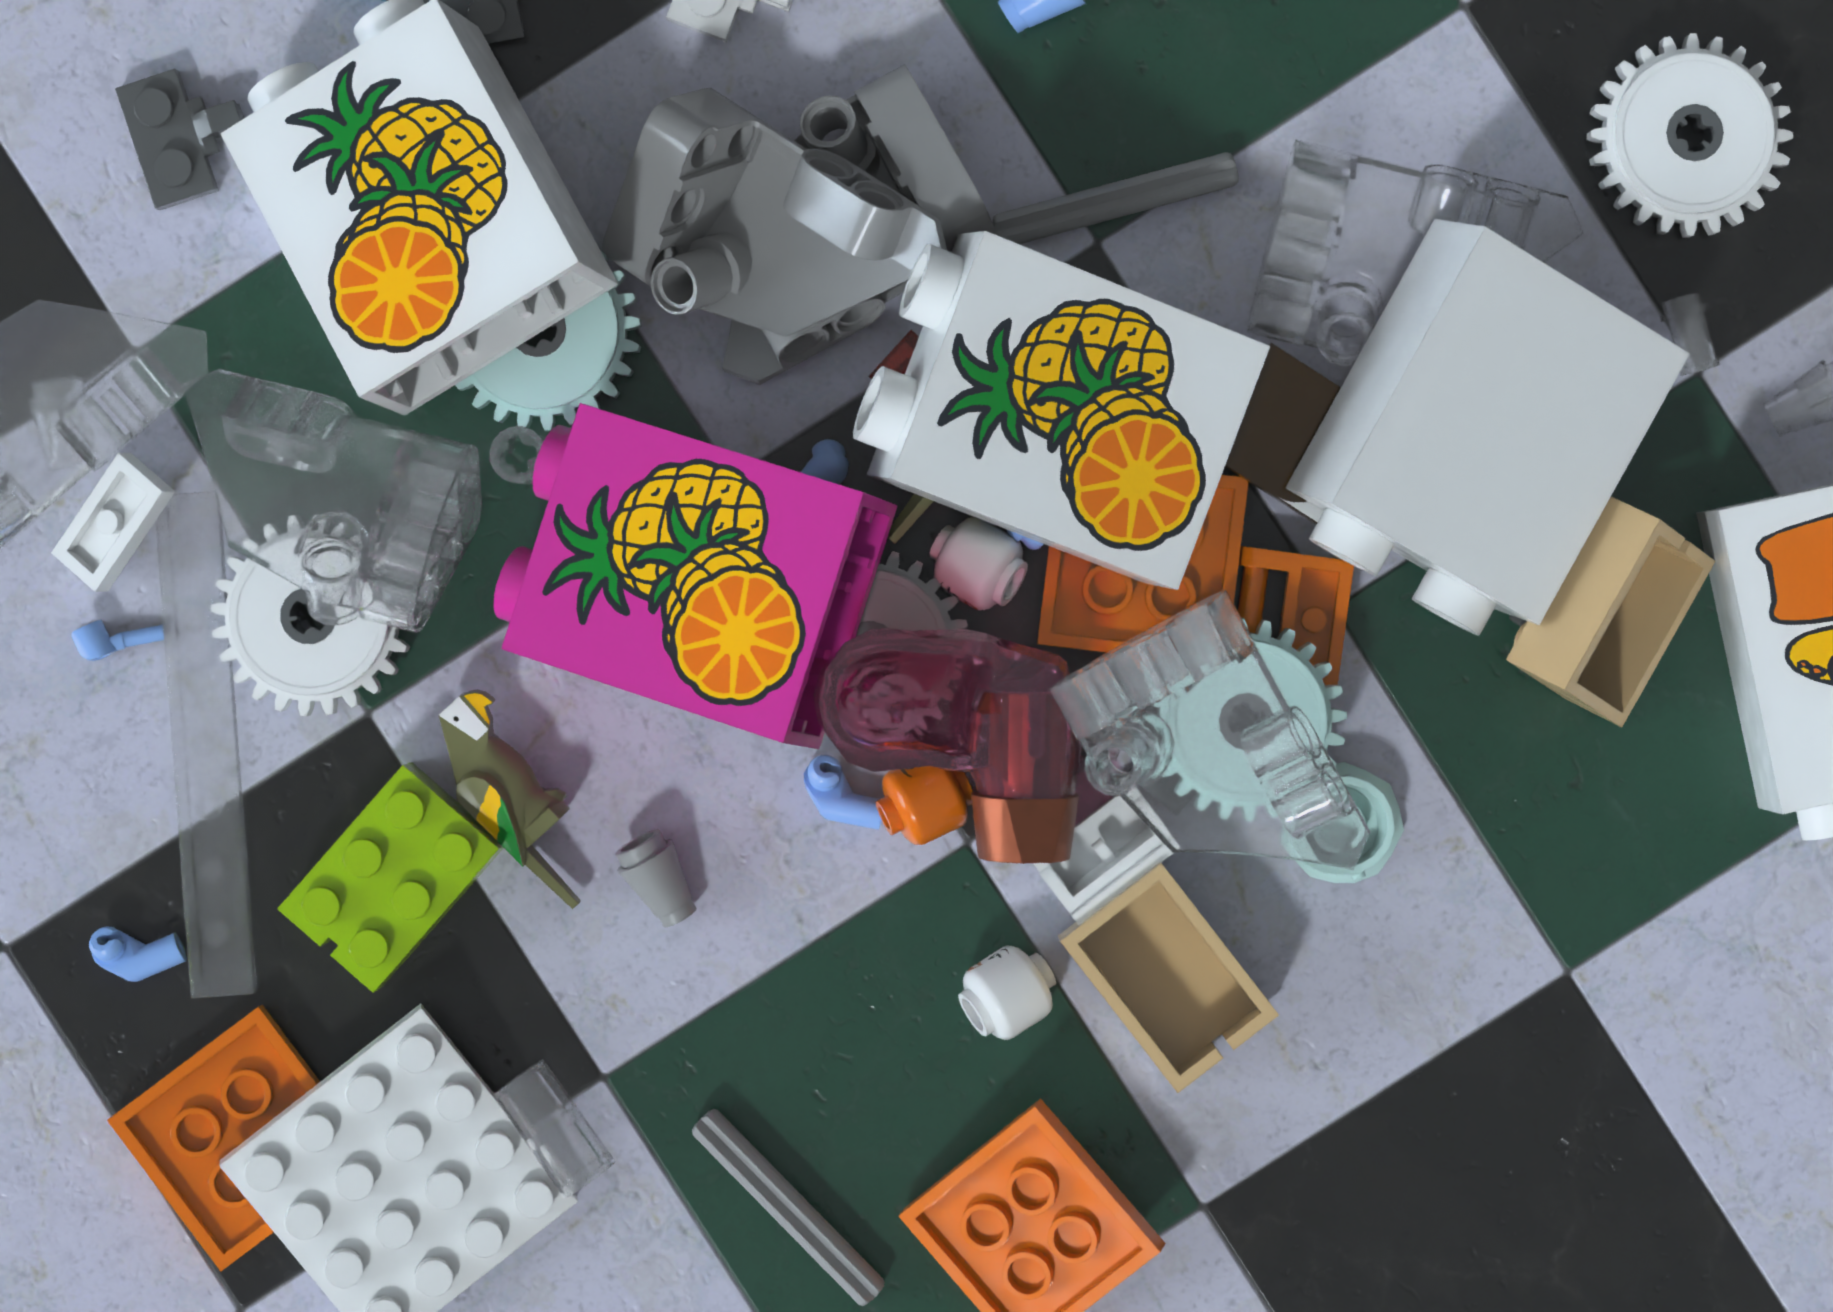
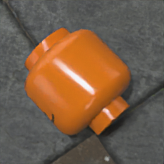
(924, 802)

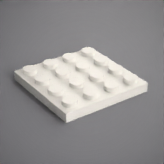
(397, 1175)

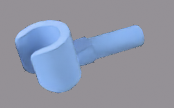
(95, 643)

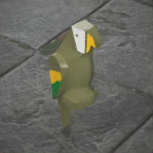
(501, 787)

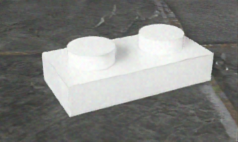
(113, 522)

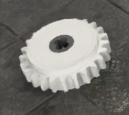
(1721, 103)
(294, 661)

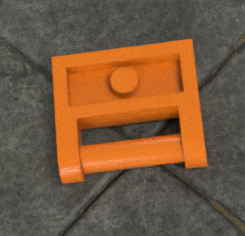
(1312, 603)

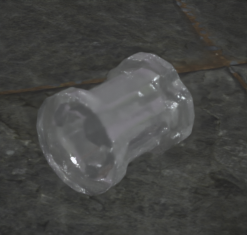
(504, 444)

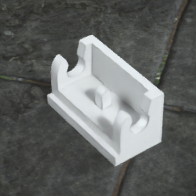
(1107, 857)

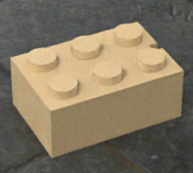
(1613, 612)
(1168, 977)

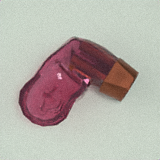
(962, 707)

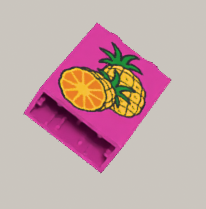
(691, 573)

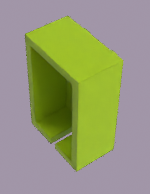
(391, 876)

